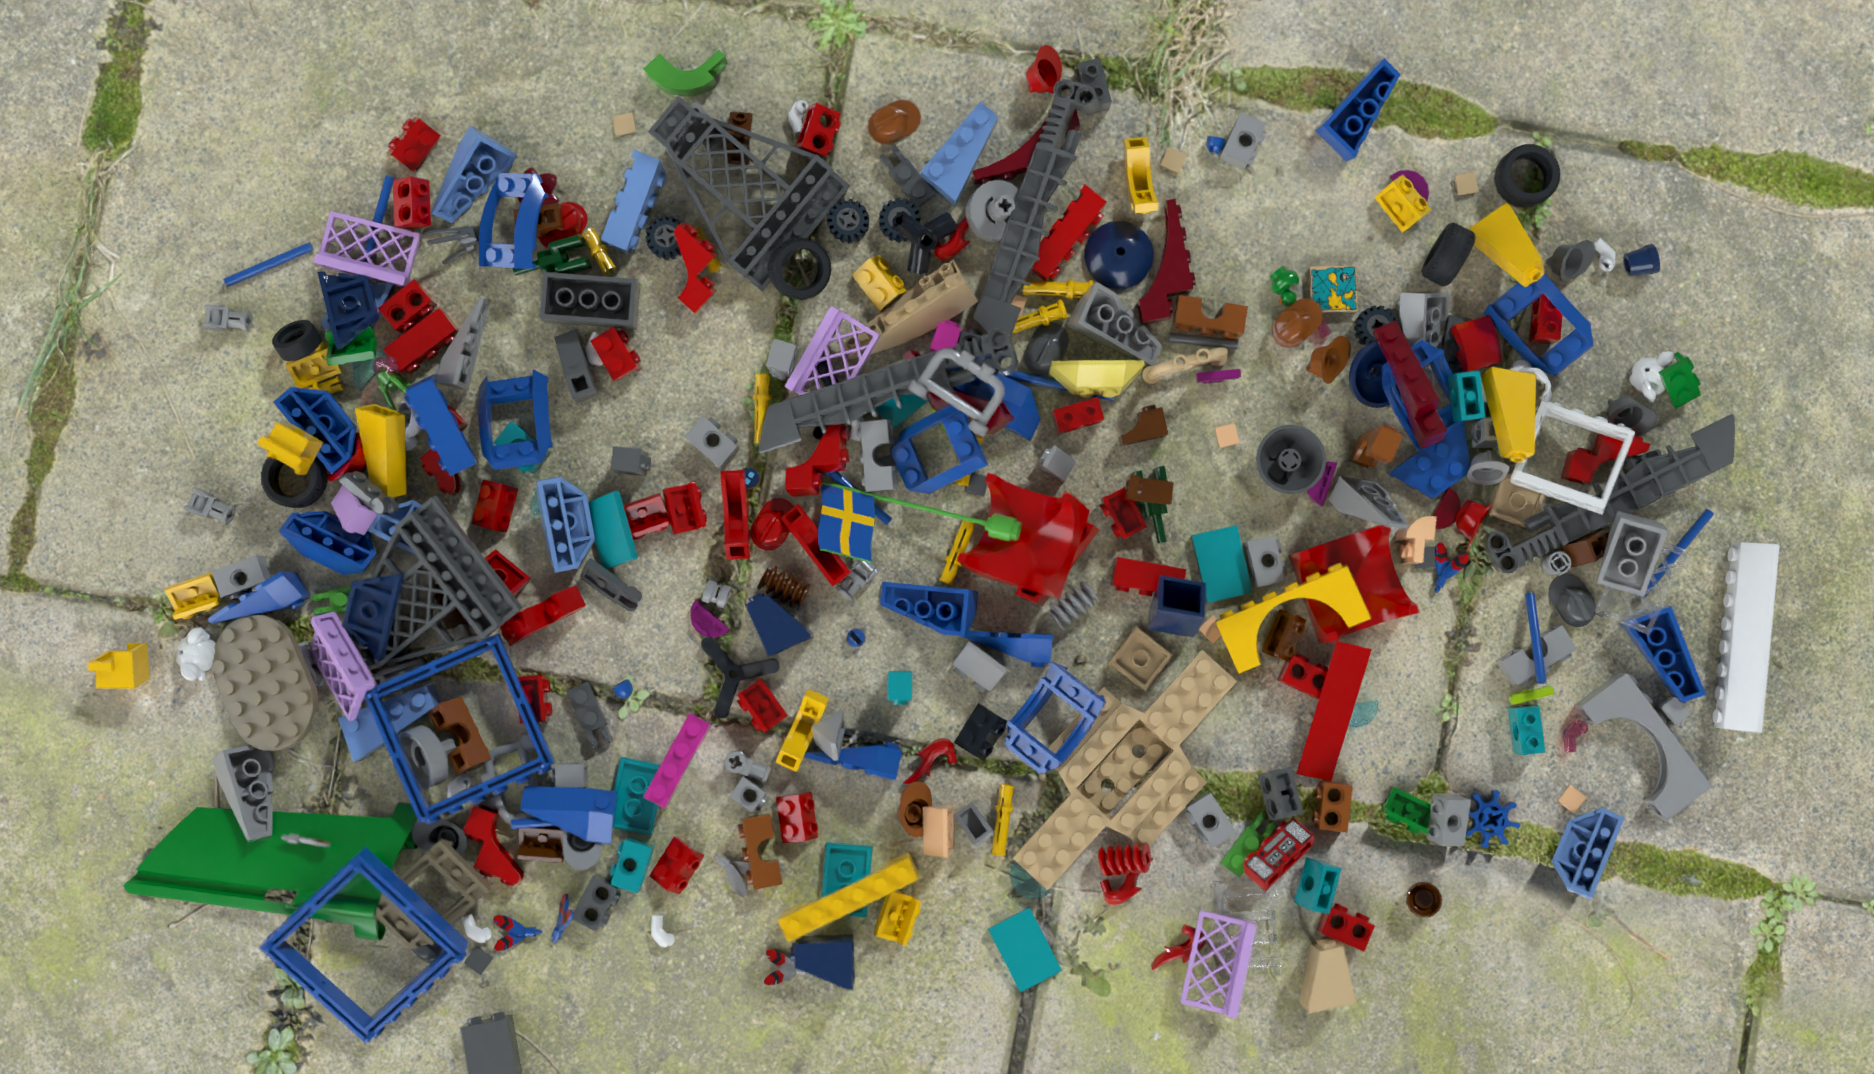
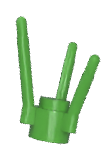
(391, 382)

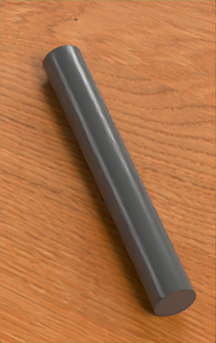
(1202, 340)

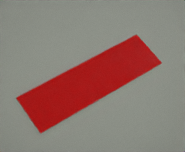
(1333, 711)

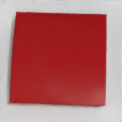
(1477, 344)

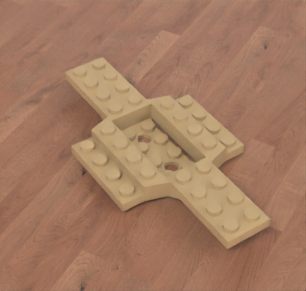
(1155, 800)

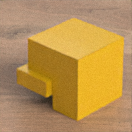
(291, 446)
(121, 667)

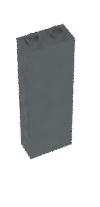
(491, 1045)

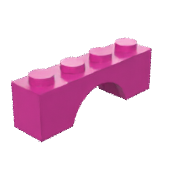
(677, 760)

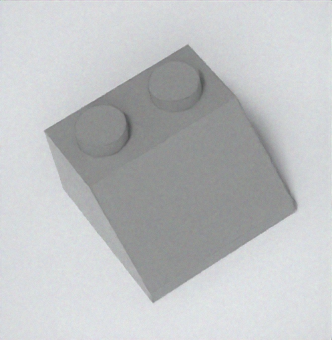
(979, 667)

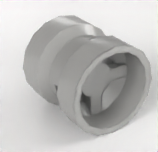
(1551, 565)
(711, 592)

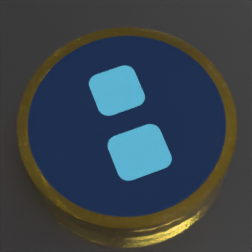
(753, 477)

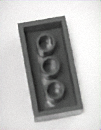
(590, 300)

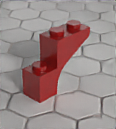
(696, 256)
(828, 456)
(1582, 464)
(431, 466)
(736, 514)
(807, 535)
(542, 615)
(493, 856)

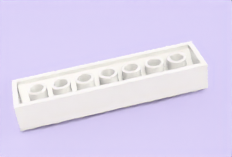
(1746, 636)

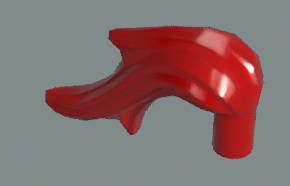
(955, 244)
(929, 754)
(1122, 894)
(1180, 951)

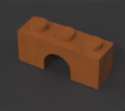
(1190, 316)
(455, 718)
(762, 872)

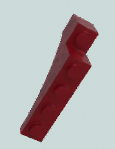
(1018, 161)
(1174, 272)
(1415, 387)
(999, 419)

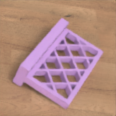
(357, 267)
(819, 346)
(340, 663)
(1239, 965)

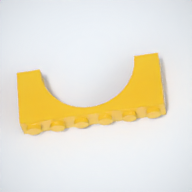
(1332, 588)
(814, 914)

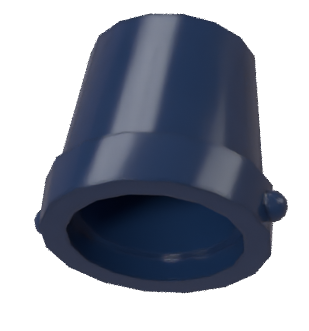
(1642, 261)

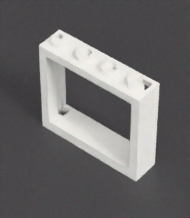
(1596, 424)

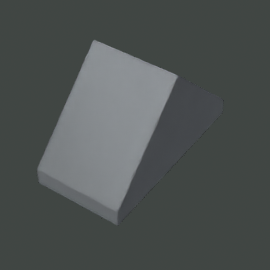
(829, 734)
(974, 824)

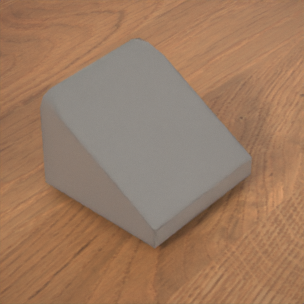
(460, 632)
(1672, 710)

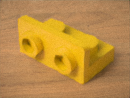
(1402, 203)
(312, 367)

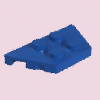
(1437, 465)

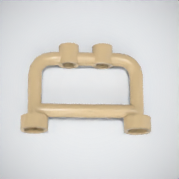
(1215, 357)

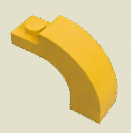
(1138, 175)
(801, 732)

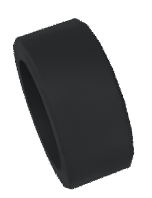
(296, 340)

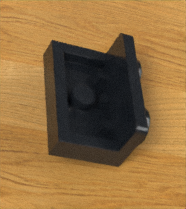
(981, 732)

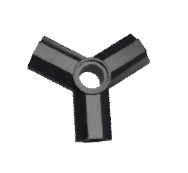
(914, 231)

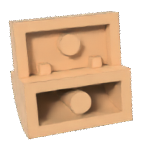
(1414, 538)

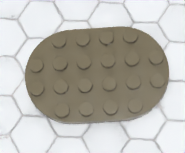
(265, 682)

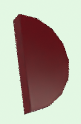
(1447, 509)

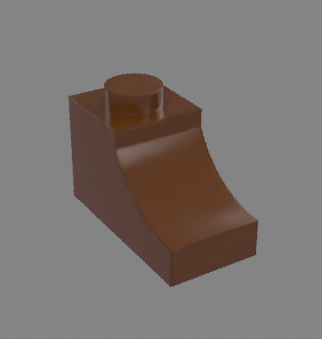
(549, 219)
(1150, 426)
(1587, 548)

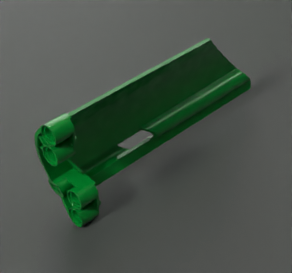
(214, 863)

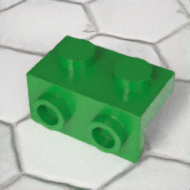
(359, 349)
(1680, 381)
(1407, 809)

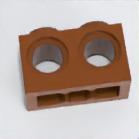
(1339, 806)

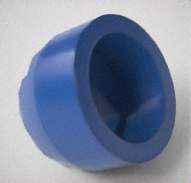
(1215, 144)
(860, 634)
(623, 689)

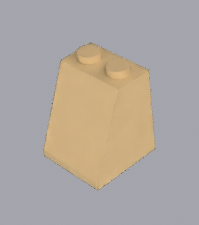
(1326, 977)

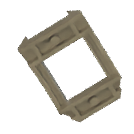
(456, 871)

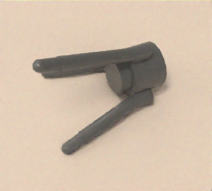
(465, 236)

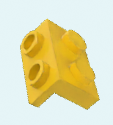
(879, 282)
(193, 596)
(897, 917)

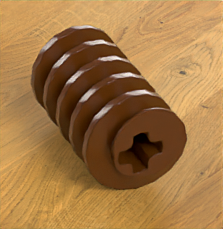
(783, 586)

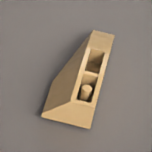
(918, 310)

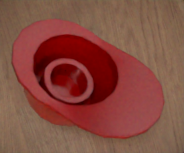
(1044, 71)
(574, 223)
(356, 463)
(1470, 518)
(768, 529)

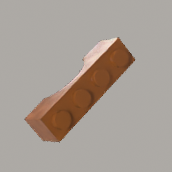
(1376, 446)

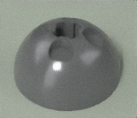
(1303, 462)

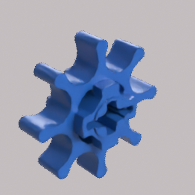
(1498, 821)

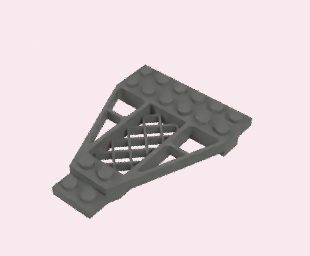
(792, 215)
(458, 570)

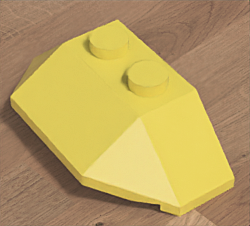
(1096, 376)

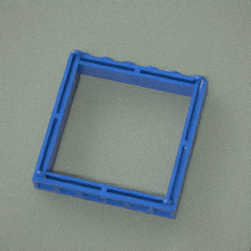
(477, 793)
(327, 992)

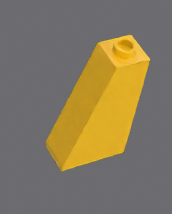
(1508, 245)
(1512, 410)
(384, 447)

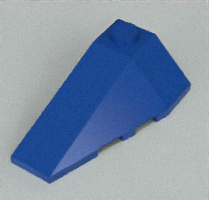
(873, 759)
(580, 811)

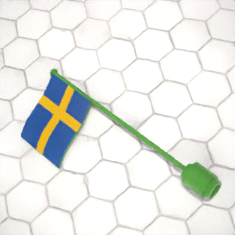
(849, 521)

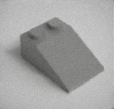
(1631, 553)

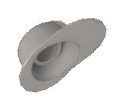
(1487, 469)
(579, 852)

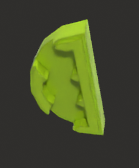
(1529, 694)

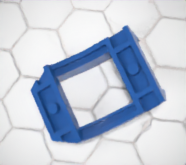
(520, 253)
(1564, 352)
(1425, 354)
(514, 390)
(962, 439)
(1071, 691)

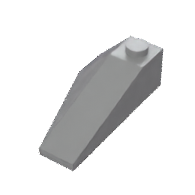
(1422, 319)
(1107, 321)
(460, 358)
(1367, 501)
(248, 786)

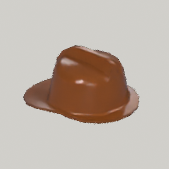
(894, 121)
(1297, 323)
(1330, 360)
(911, 806)

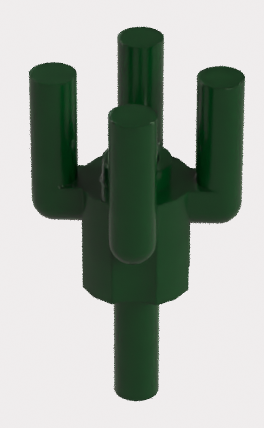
(557, 259)
(1155, 510)

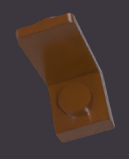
(744, 121)
(1148, 490)

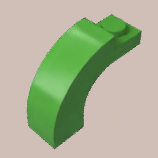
(685, 82)

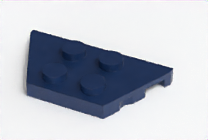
(348, 305)
(372, 611)

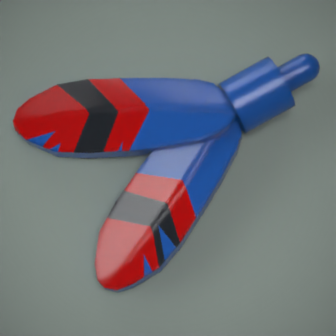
(1443, 568)
(564, 918)
(517, 932)

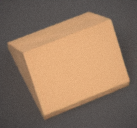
(938, 830)

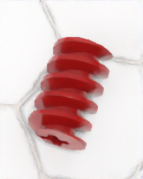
(1125, 861)

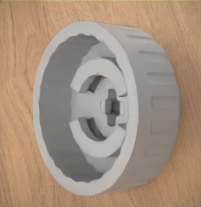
(1003, 195)
(427, 755)

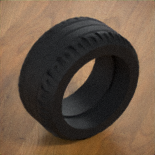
(1543, 159)
(1448, 254)
(823, 273)
(313, 492)

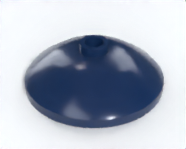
(1112, 269)
(1367, 385)

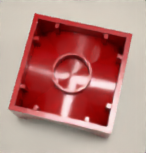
(1045, 544)
(1373, 571)

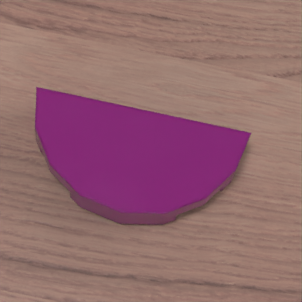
(1417, 180)
(1217, 376)
(1319, 491)
(706, 622)

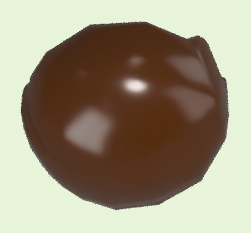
(1423, 899)

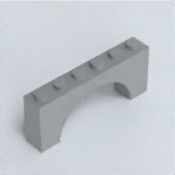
(1679, 777)

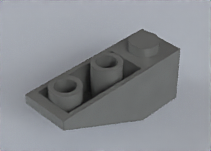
(576, 366)

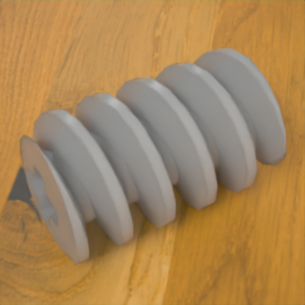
(1073, 604)

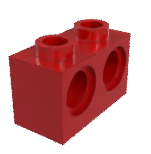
(813, 128)
(411, 203)
(404, 301)
(1545, 322)
(1077, 416)
(1304, 682)
(1343, 931)

